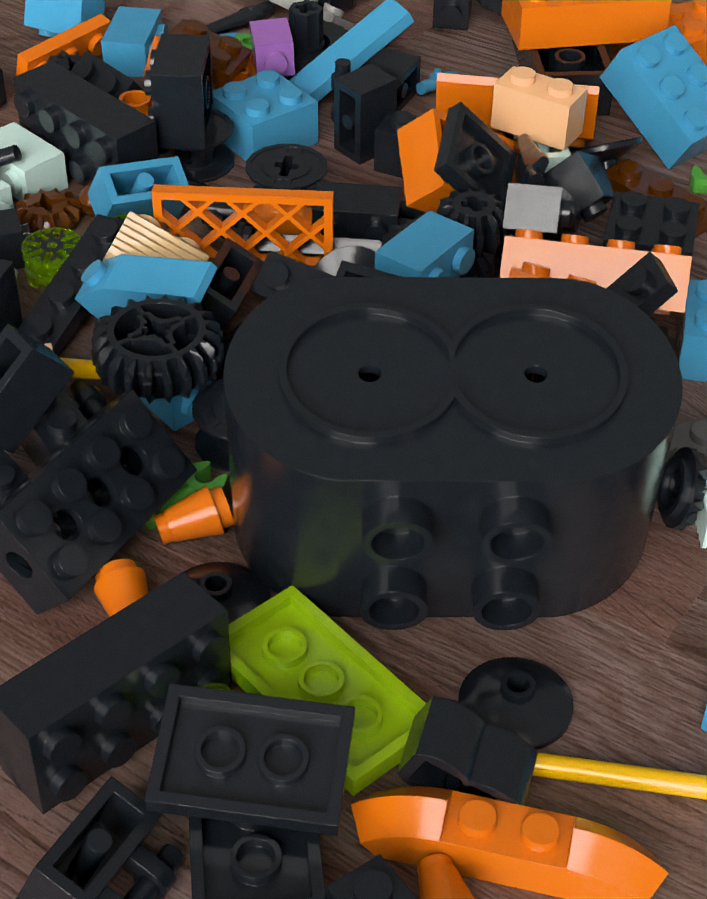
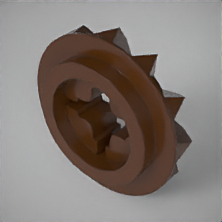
(34, 207)

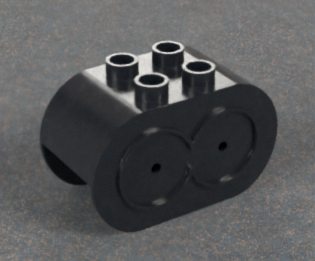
(452, 470)

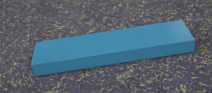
(356, 45)

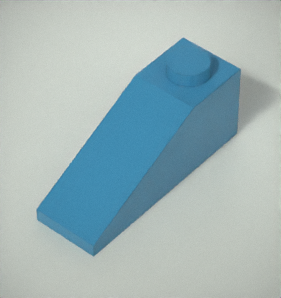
(135, 276)

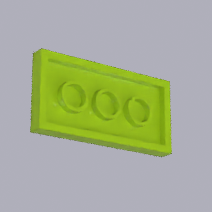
(302, 654)

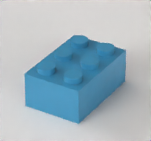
(663, 93)

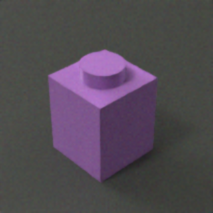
(272, 46)

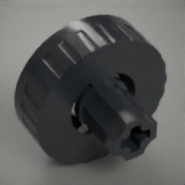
(310, 32)

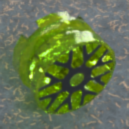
(46, 257)

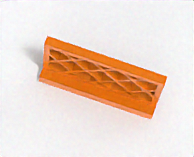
(243, 202)

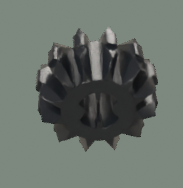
(479, 212)

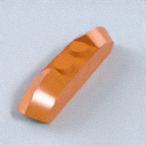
(507, 843)

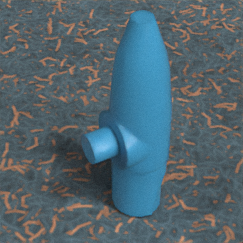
(429, 84)

